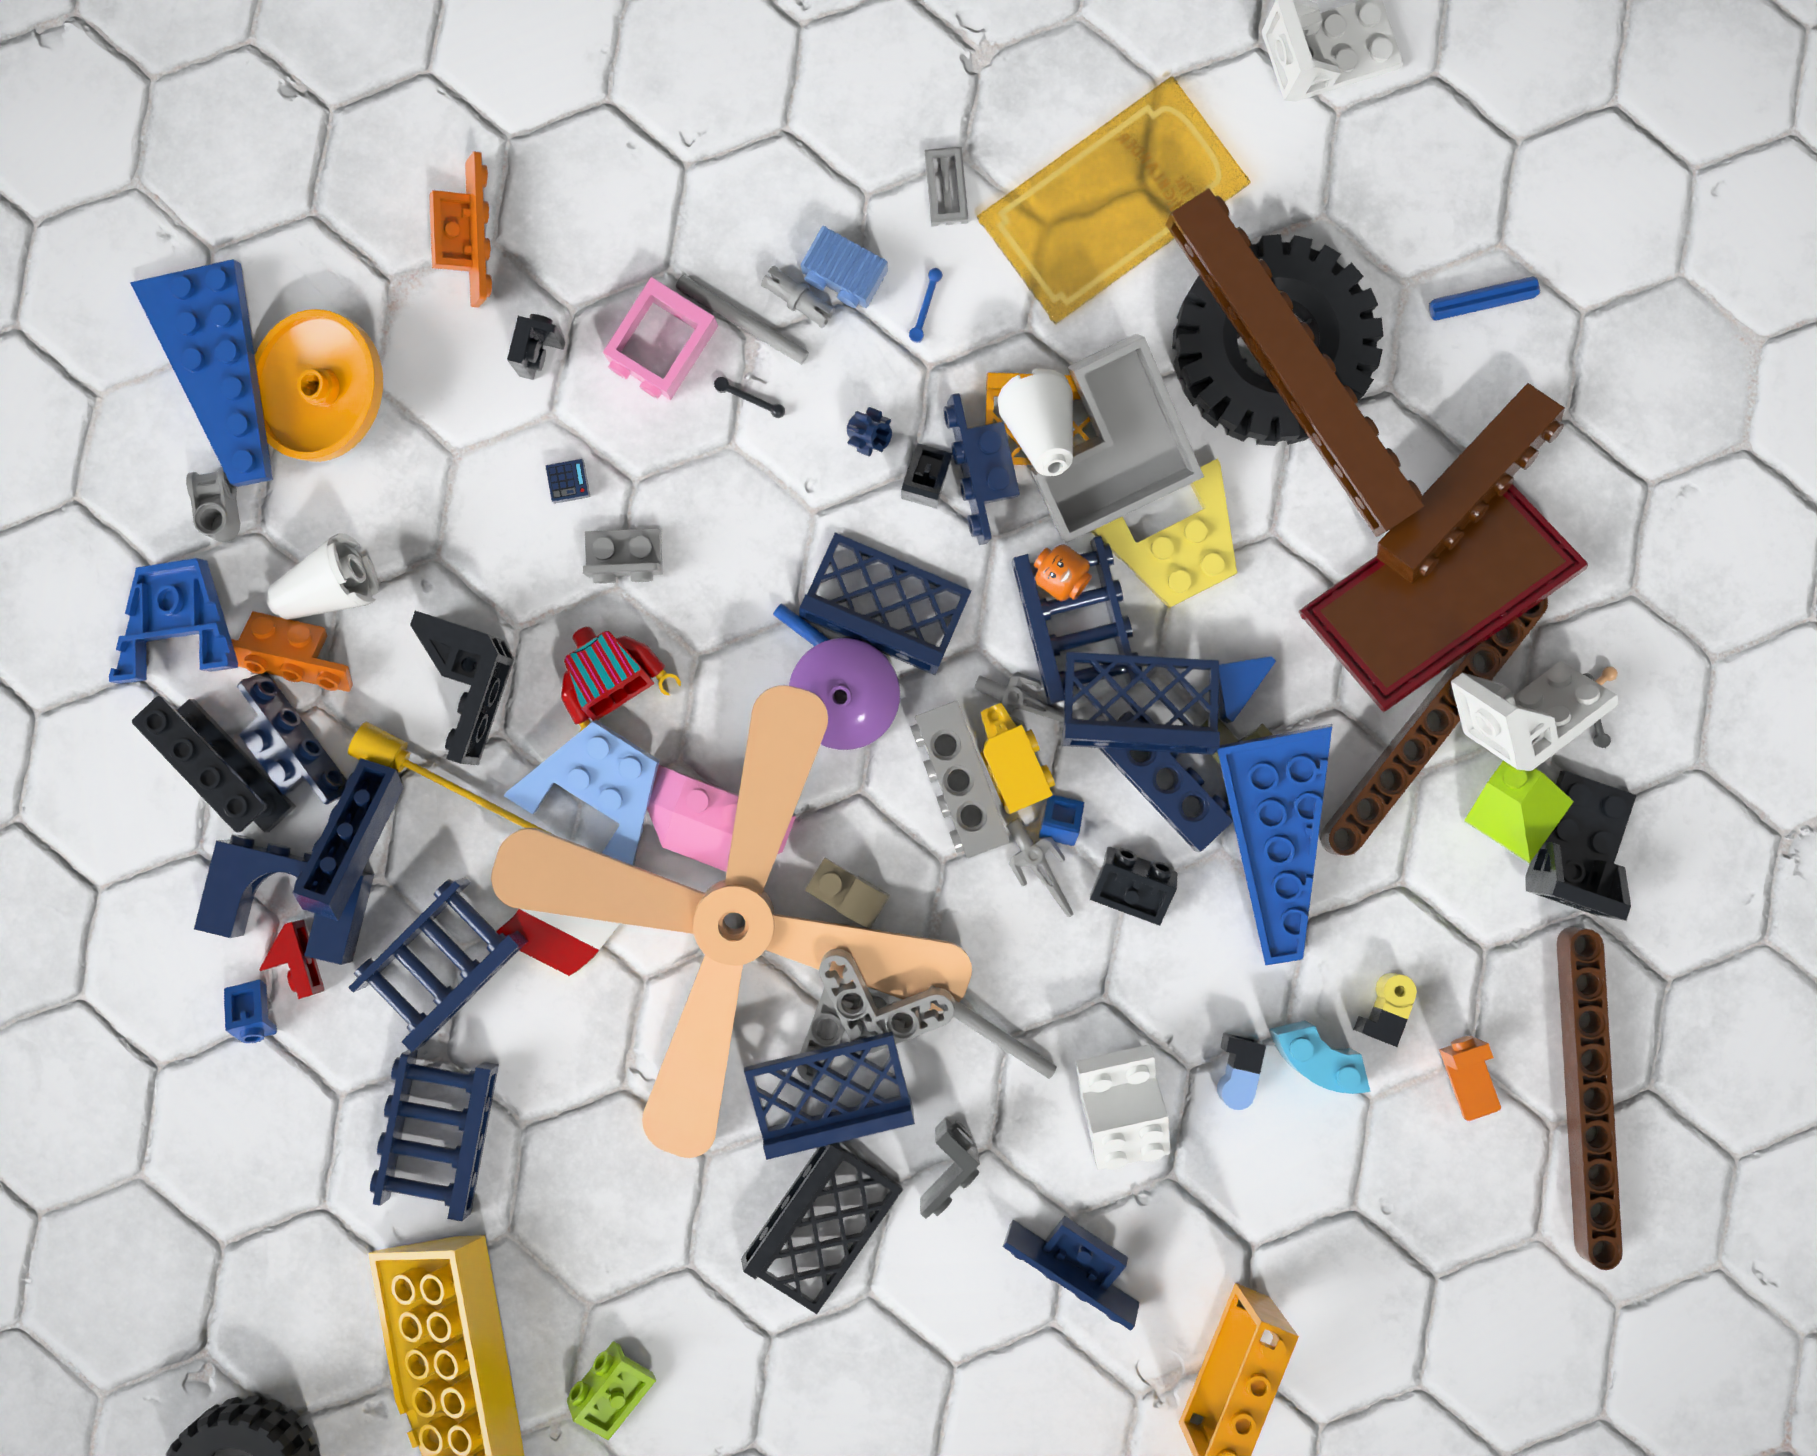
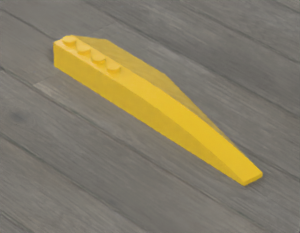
(447, 1347)

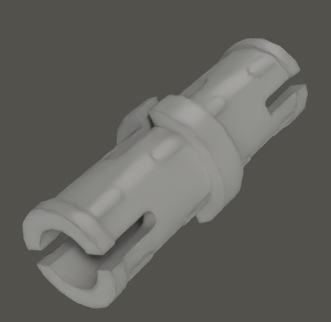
(798, 296)

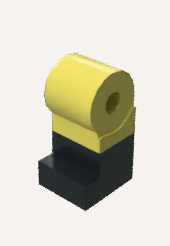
(1391, 1009)

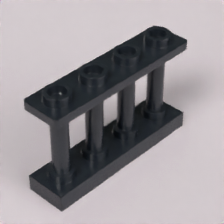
(213, 764)

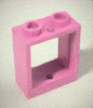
(680, 307)

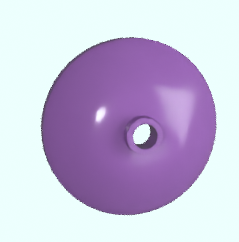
(869, 685)

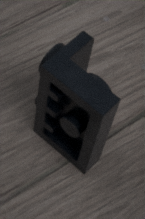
(527, 341)
(1135, 885)

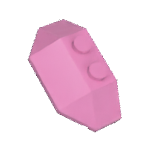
(695, 817)

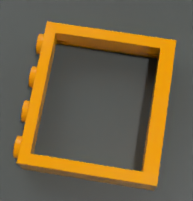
(1238, 1376)

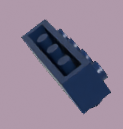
(348, 839)

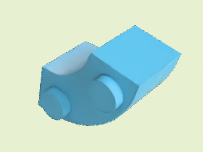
(1326, 1066)

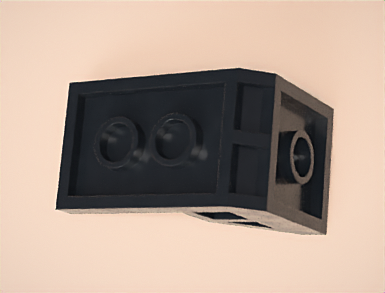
(454, 654)
(1581, 851)

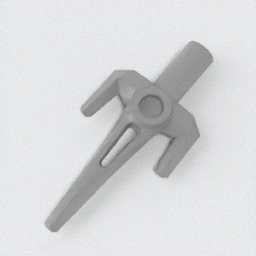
(1013, 696)
(1034, 854)

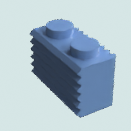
(843, 268)

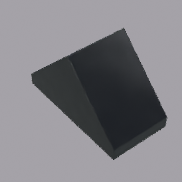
(926, 475)

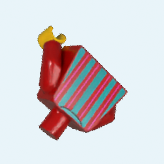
(607, 674)

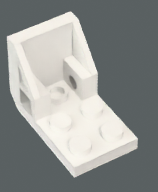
(1329, 48)
(1537, 719)

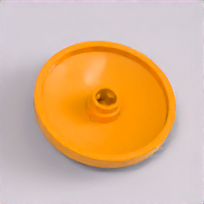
(318, 384)

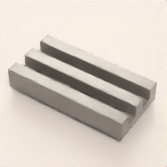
(949, 217)

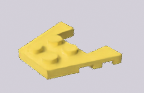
(1186, 554)

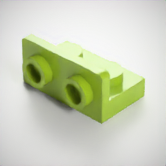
(609, 1392)

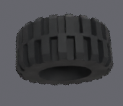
(247, 1427)

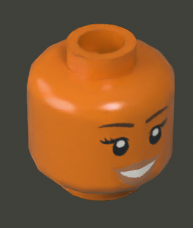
(1062, 572)

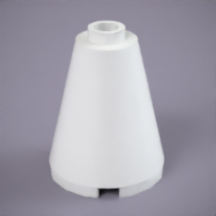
(1040, 418)
(325, 581)

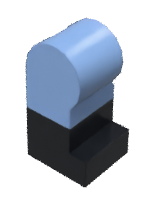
(1243, 1071)

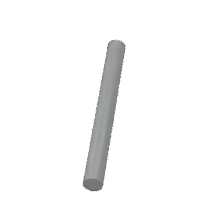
(742, 319)
(1001, 1039)

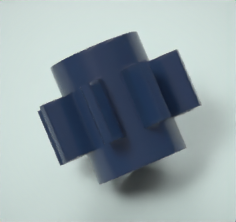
(869, 431)

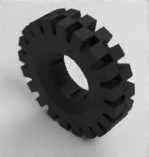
(1321, 296)

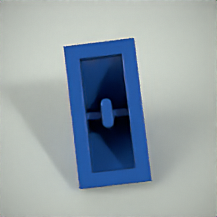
(1239, 683)

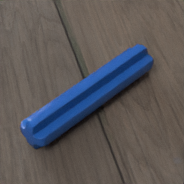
(1484, 298)

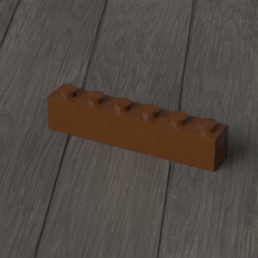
(1471, 482)

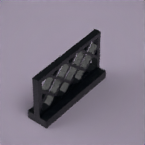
(791, 1213)

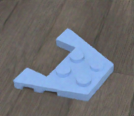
(603, 773)

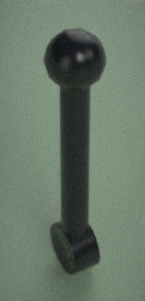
(722, 385)

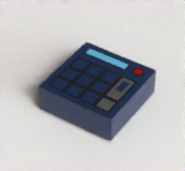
(567, 481)

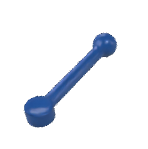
(916, 334)

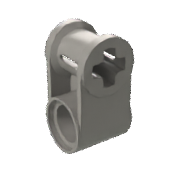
(214, 496)

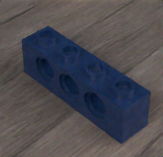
(1195, 830)

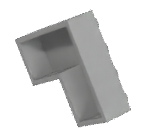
(1137, 447)

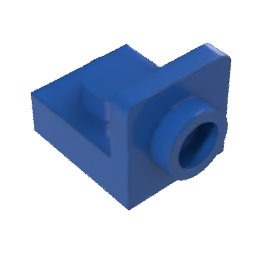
(248, 1012)

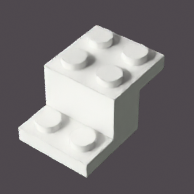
(1124, 1107)

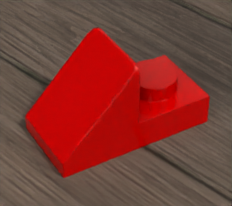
(290, 948)

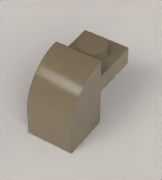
(847, 893)

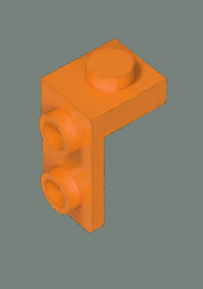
(1470, 1076)

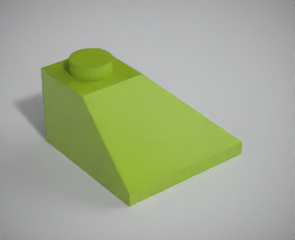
(1519, 809)

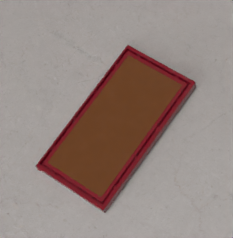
(1407, 633)

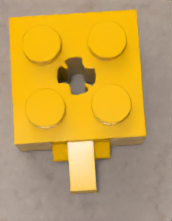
(1013, 762)

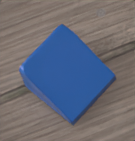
(1062, 819)

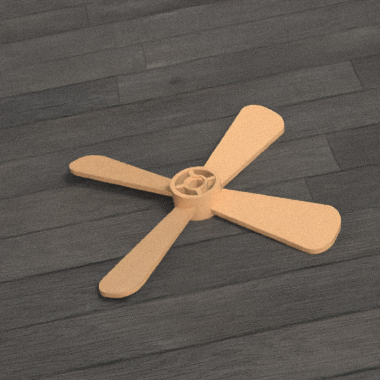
(568, 879)

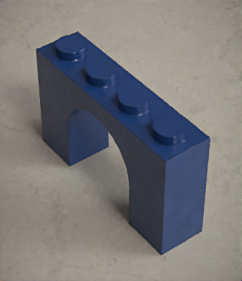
(237, 873)

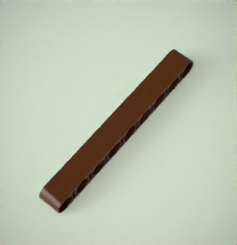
(1426, 740)
(1600, 1110)

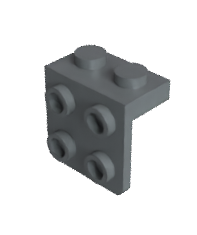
(956, 1143)

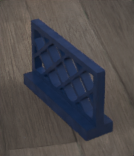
(863, 627)
(1146, 735)
(838, 1125)

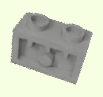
(623, 553)

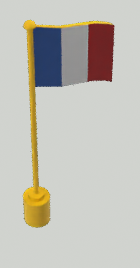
(552, 938)

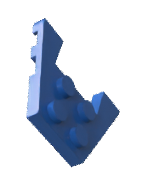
(173, 603)

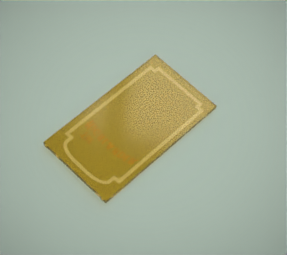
(1109, 199)

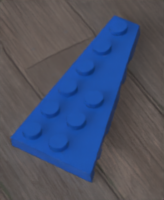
(209, 343)
(1276, 811)

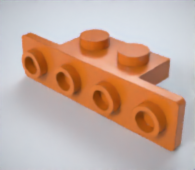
(459, 230)
(288, 651)

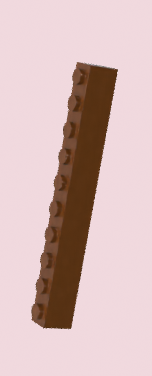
(1294, 362)

